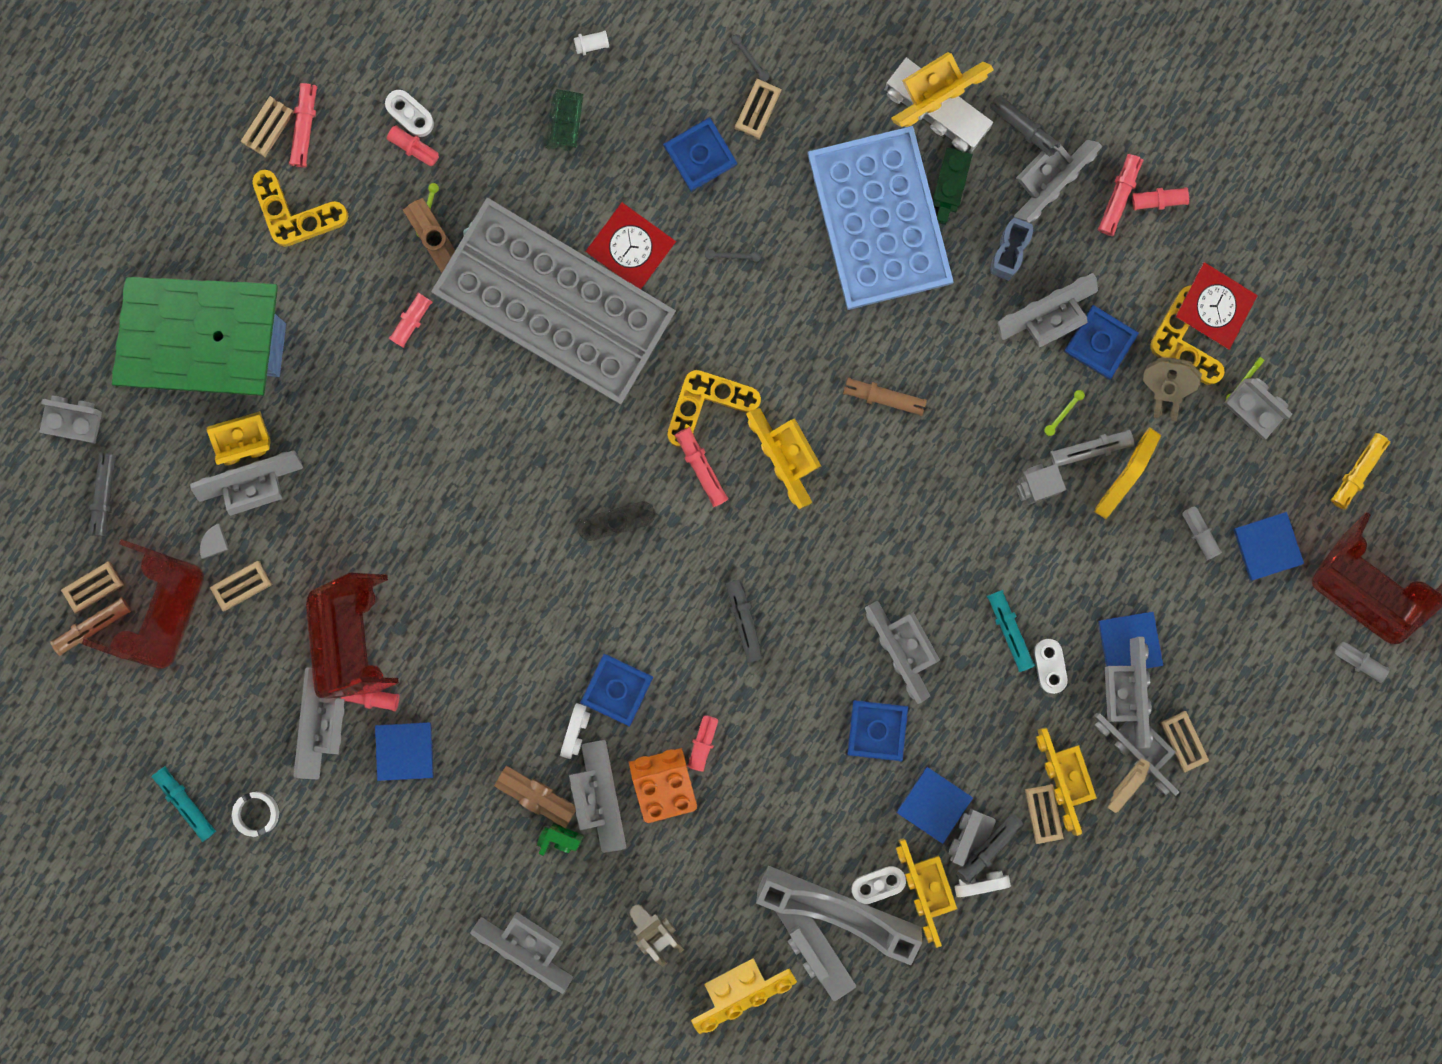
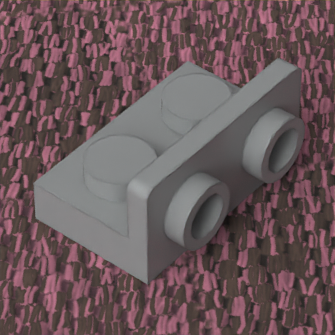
(1257, 407)
(70, 420)

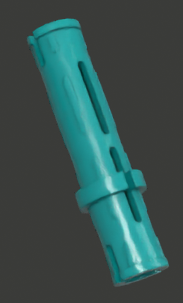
(1010, 630)
(187, 808)

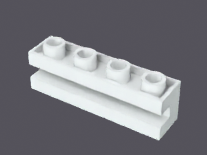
(954, 118)

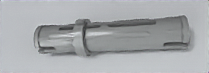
(1122, 440)

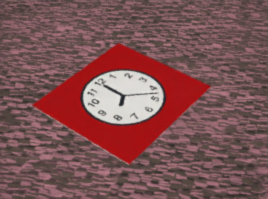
(630, 246)
(1216, 305)

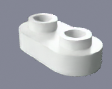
(410, 113)
(1050, 666)
(571, 742)
(993, 882)
(878, 886)

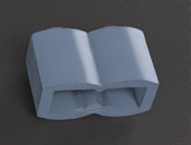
(1012, 244)

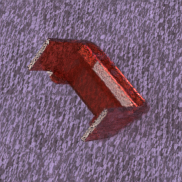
(1370, 594)
(166, 615)
(339, 637)

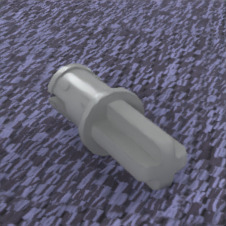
(1201, 532)
(1362, 661)

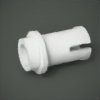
(591, 42)

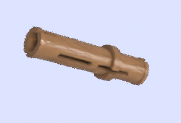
(884, 396)
(90, 626)

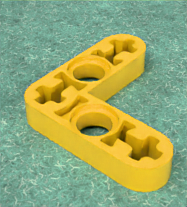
(285, 219)
(1178, 346)
(698, 397)
(1130, 474)

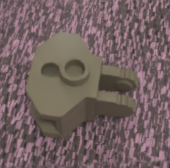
(1171, 386)
(653, 933)

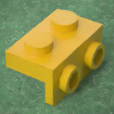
(239, 438)

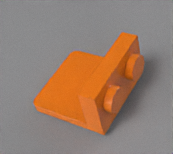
(663, 785)

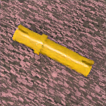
(1354, 480)

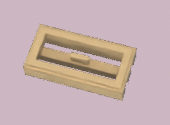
(259, 120)
(749, 129)
(261, 575)
(112, 576)
(1171, 739)
(1129, 785)
(1055, 814)

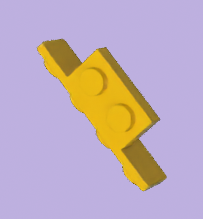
(936, 84)
(788, 452)
(1070, 778)
(931, 889)
(738, 991)

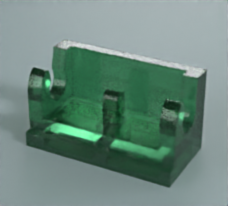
(564, 120)

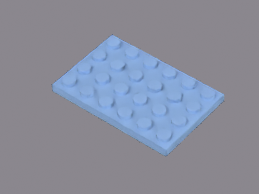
(880, 217)

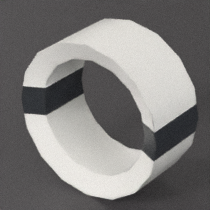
(236, 814)

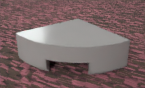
(213, 542)

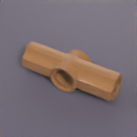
(425, 224)
(535, 796)

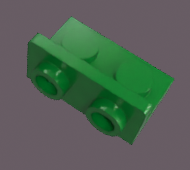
(564, 839)

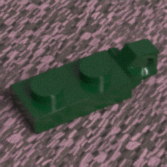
(951, 183)

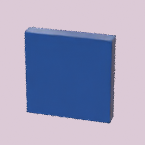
(700, 154)
(1101, 342)
(1268, 546)
(1117, 634)
(616, 690)
(877, 730)
(404, 751)
(934, 805)

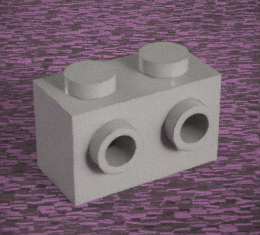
(1040, 483)

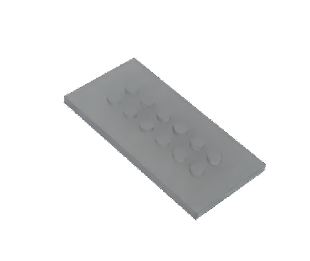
(553, 301)

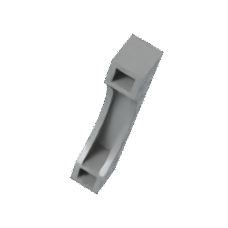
(797, 896)

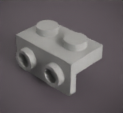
(975, 831)

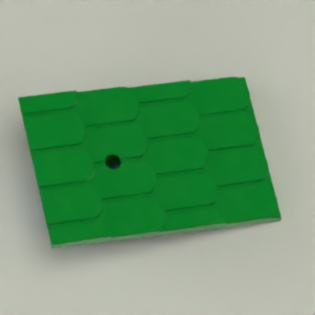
(198, 336)

